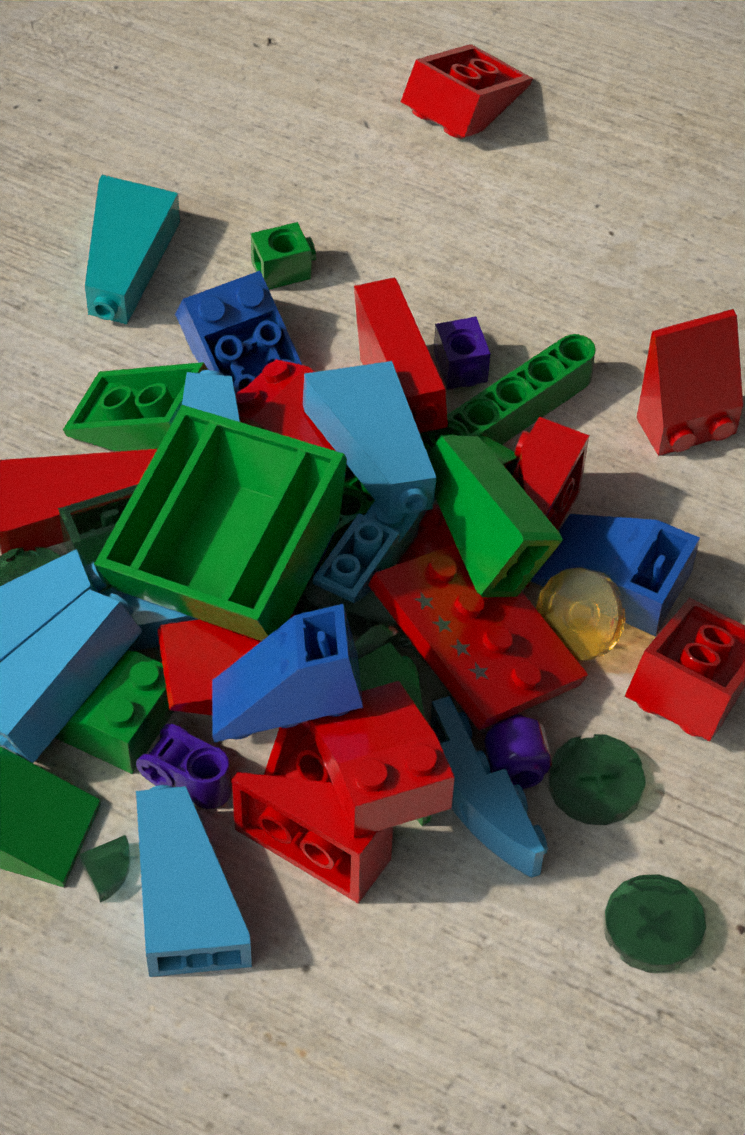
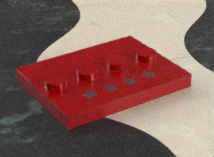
(486, 650)

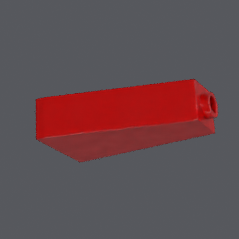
(391, 334)
(39, 486)

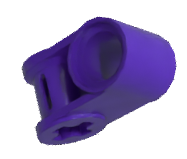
(183, 761)

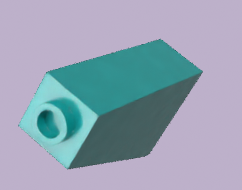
(126, 244)

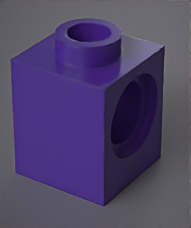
(461, 353)

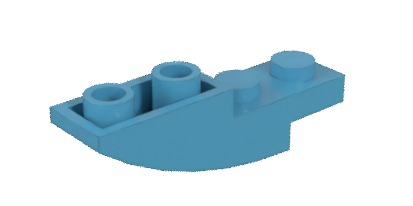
(367, 547)
(486, 800)

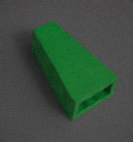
(490, 517)

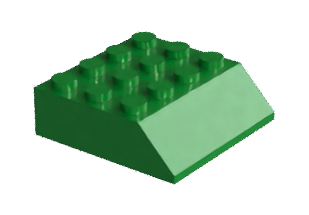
(226, 523)

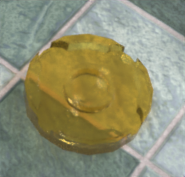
(583, 611)

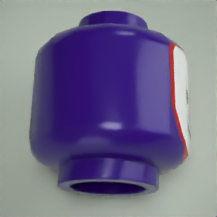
(520, 748)

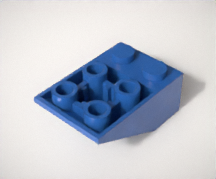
(236, 329)
(639, 555)
(290, 677)

